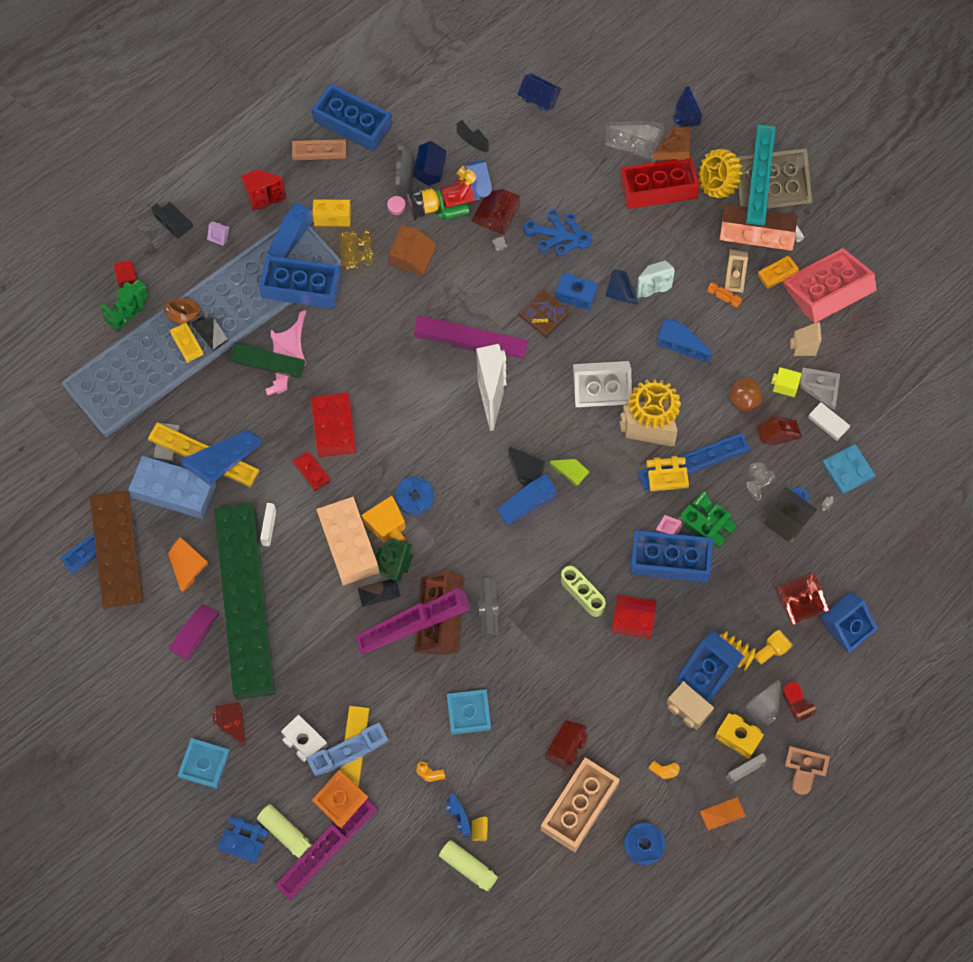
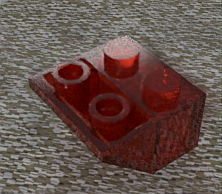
(497, 210)
(566, 743)

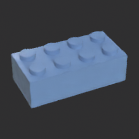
(171, 488)

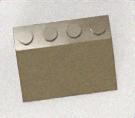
(788, 179)

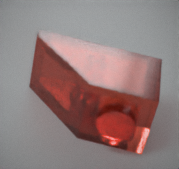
(778, 431)
(230, 721)

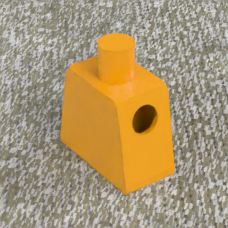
(385, 520)

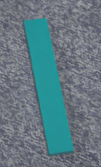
(760, 175)

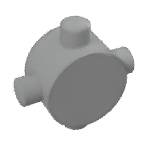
(499, 243)
(827, 503)

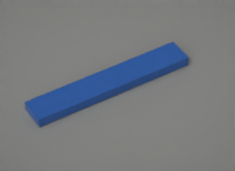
(705, 456)

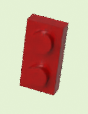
(311, 471)

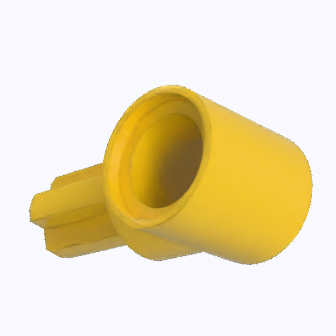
(776, 645)

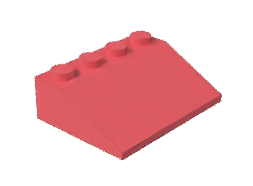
(830, 285)

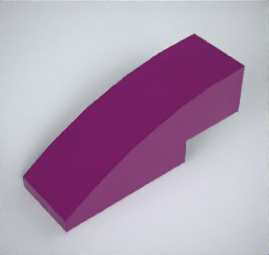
(193, 632)

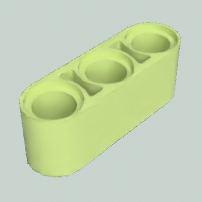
(579, 582)

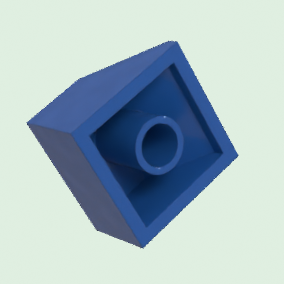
(849, 622)

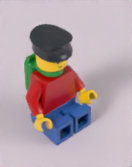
(453, 197)

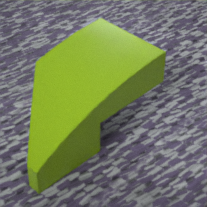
(570, 469)

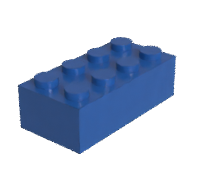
(352, 117)
(300, 282)
(671, 556)

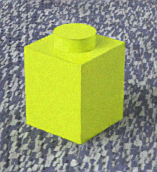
(786, 382)

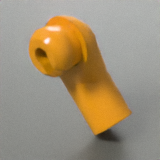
(665, 771)
(428, 774)

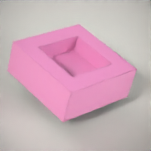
(669, 525)

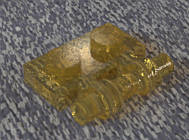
(350, 249)

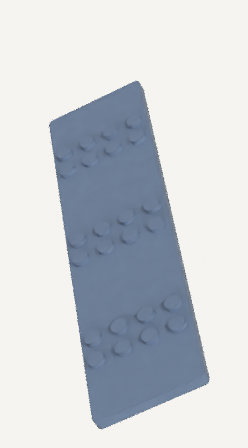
(148, 361)

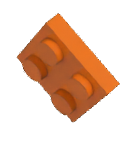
(340, 798)

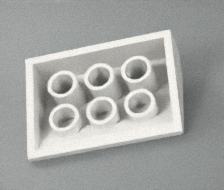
(491, 380)

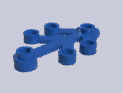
(560, 234)

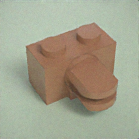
(806, 766)

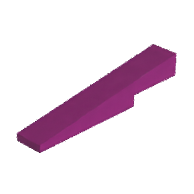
(467, 337)
(413, 620)
(323, 850)

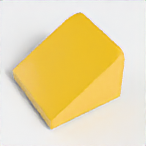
(479, 829)

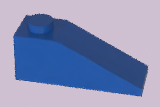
(291, 230)
(681, 340)
(528, 499)

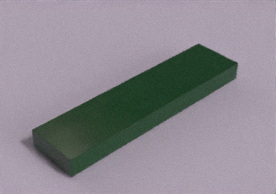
(267, 360)

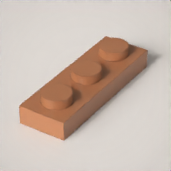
(319, 149)

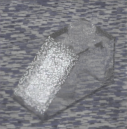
(765, 705)

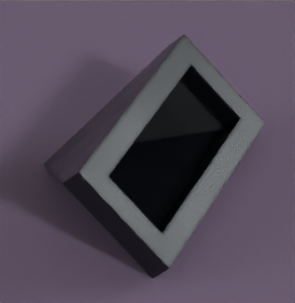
(210, 331)
(378, 592)

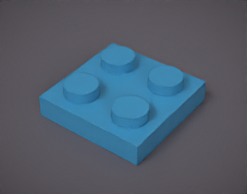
(848, 469)
(468, 712)
(203, 763)

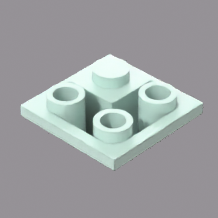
(655, 279)

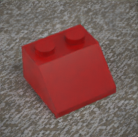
(634, 616)

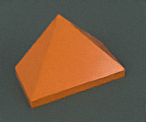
(722, 813)

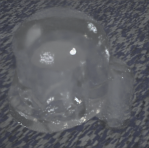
(759, 477)

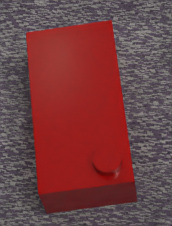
(659, 183)

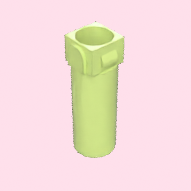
(284, 831)
(468, 865)

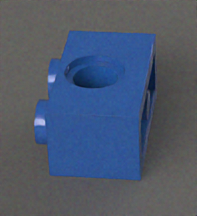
(582, 299)

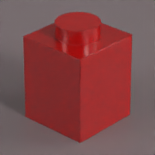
(125, 273)

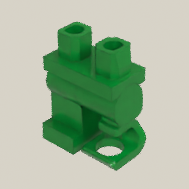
(129, 303)
(709, 525)

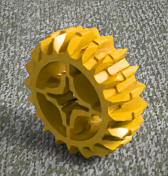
(714, 173)
(663, 394)

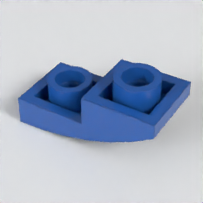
(454, 807)

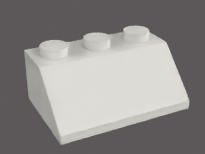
(602, 384)

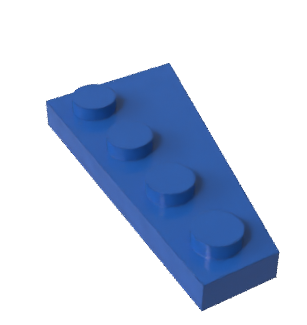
(221, 457)

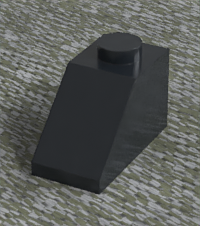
(525, 466)

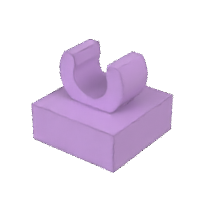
(218, 233)

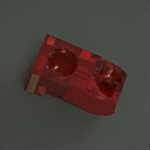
(796, 702)

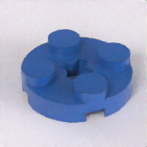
(409, 486)
(638, 854)

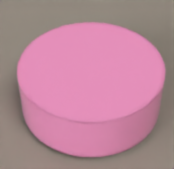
(396, 205)

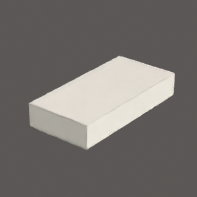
(829, 421)
(268, 524)

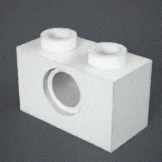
(299, 728)

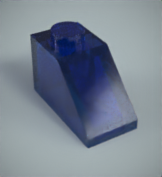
(687, 110)

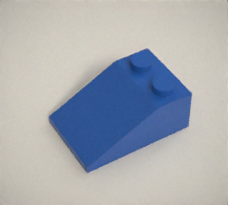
(710, 666)

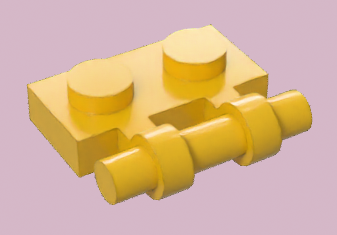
(667, 478)

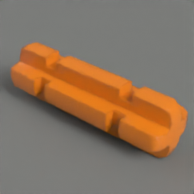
(724, 294)

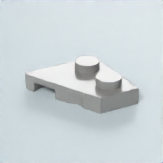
(821, 385)

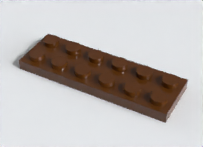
(116, 549)

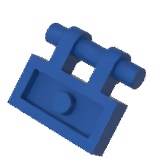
(242, 846)

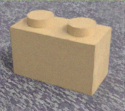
(689, 706)

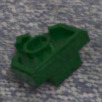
(394, 559)

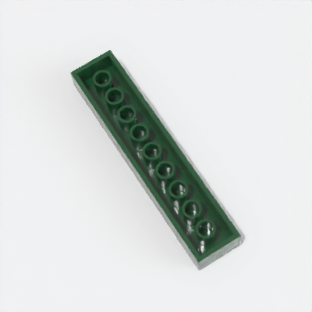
(244, 602)

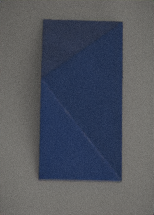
(621, 287)

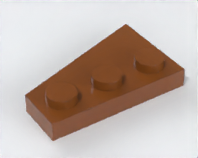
(675, 145)

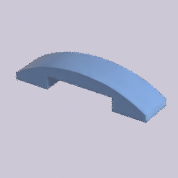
(347, 751)

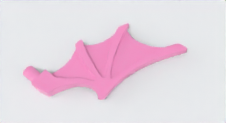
(287, 344)

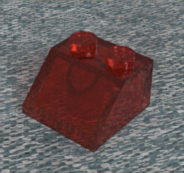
(802, 598)

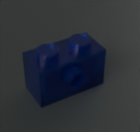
(539, 92)
(429, 163)

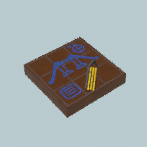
(545, 313)

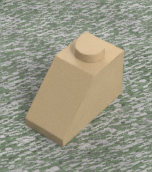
(736, 270)
(806, 340)

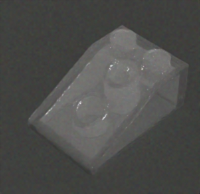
(635, 137)

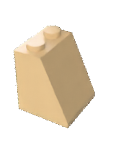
(632, 430)

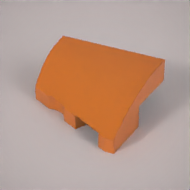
(185, 563)

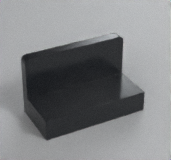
(172, 219)

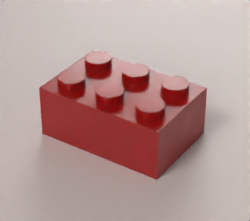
(333, 425)

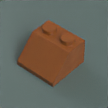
(411, 250)

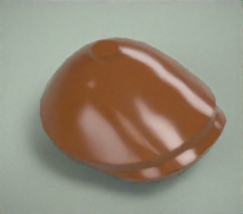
(182, 310)
(745, 394)

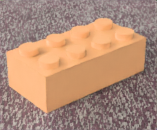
(348, 541)
(580, 805)

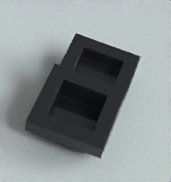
(474, 138)

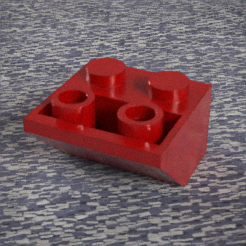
(262, 188)

